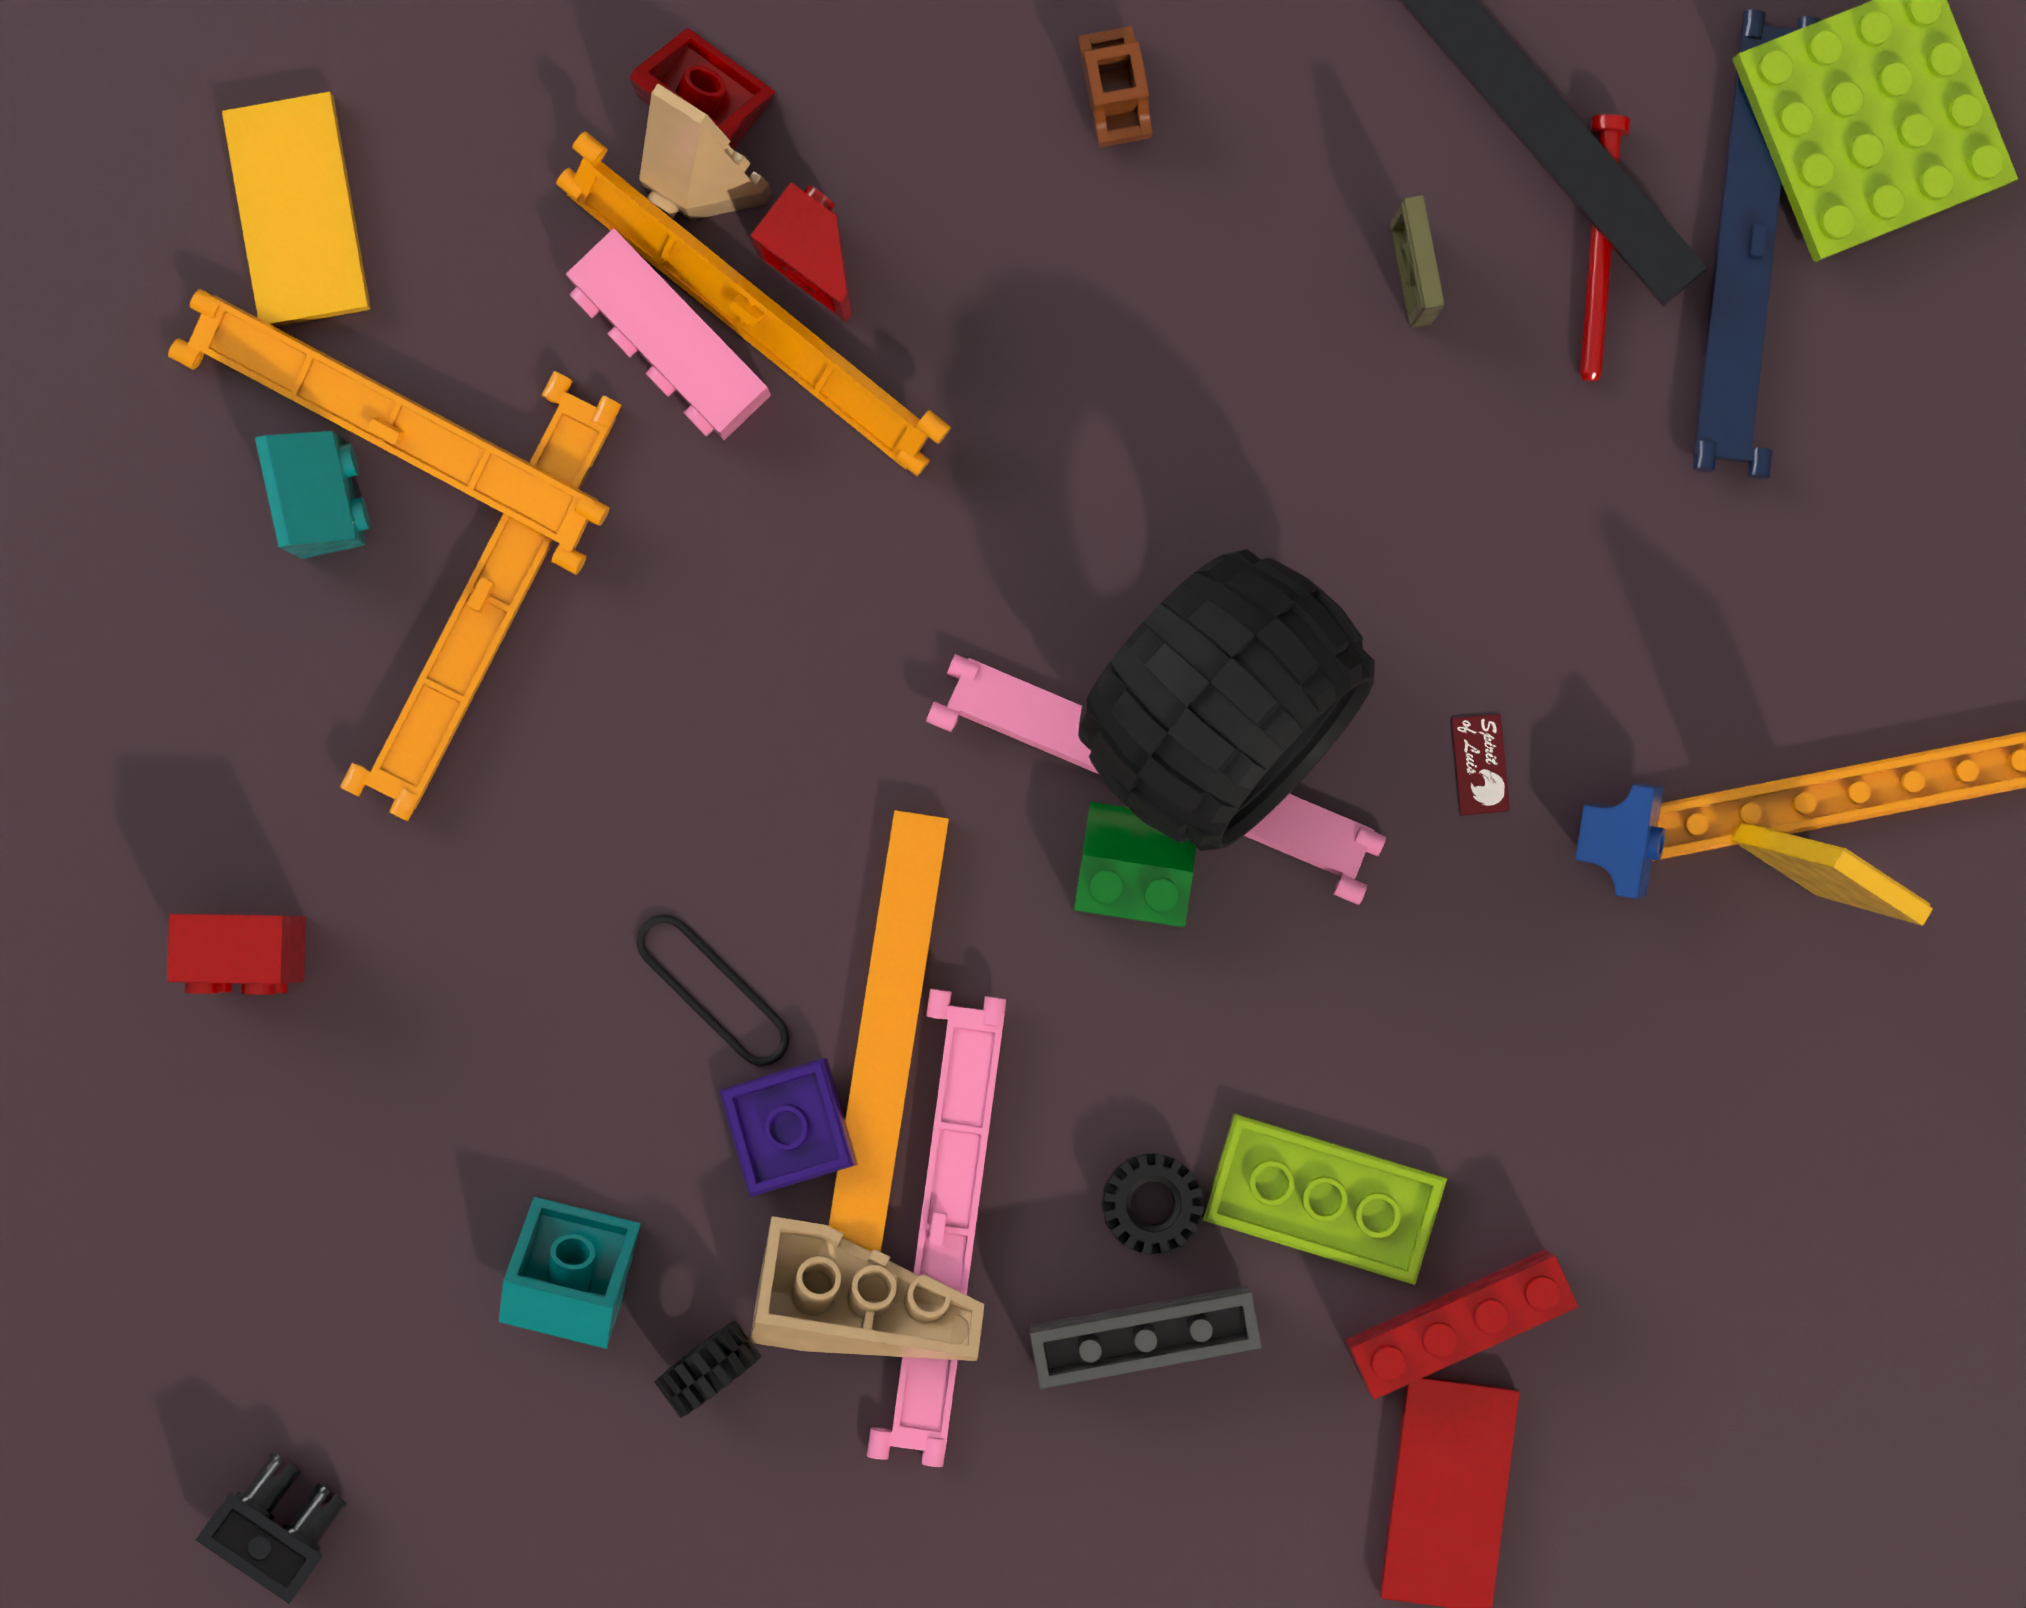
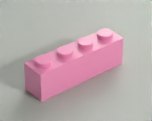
(668, 335)

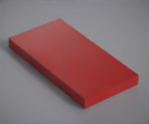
(1449, 1493)

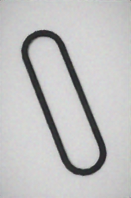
(696, 1006)

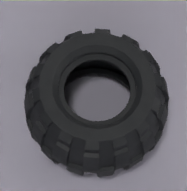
(1225, 699)

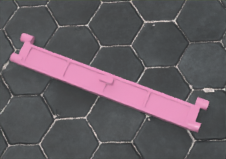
(1053, 726)
(948, 1212)

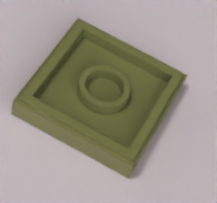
(1416, 262)

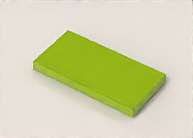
(1324, 1199)

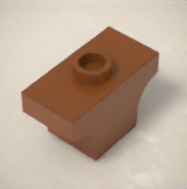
(1116, 86)

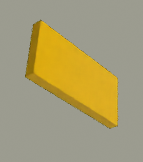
(296, 209)
(1833, 873)

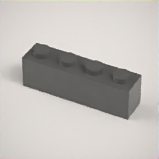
(1145, 1337)

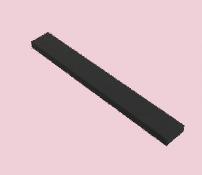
(1561, 144)

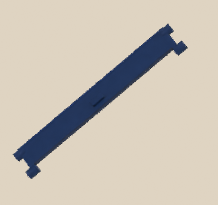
(1740, 282)

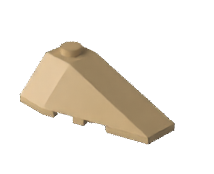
(691, 165)
(846, 1300)

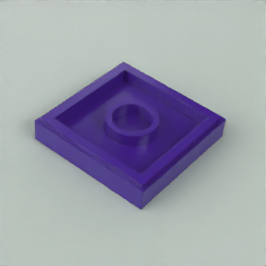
(788, 1127)

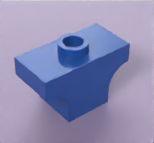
(1624, 838)

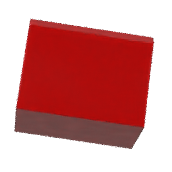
(707, 81)

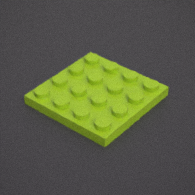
(1874, 120)

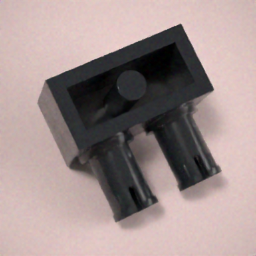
(260, 1548)

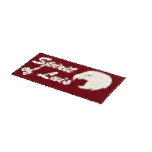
(1480, 764)

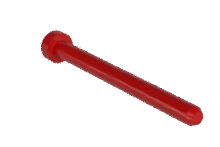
(1610, 130)

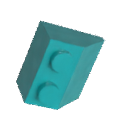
(312, 492)
(568, 1272)

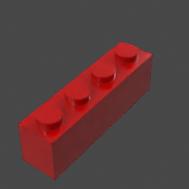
(1461, 1323)

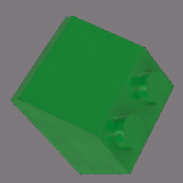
(1133, 869)

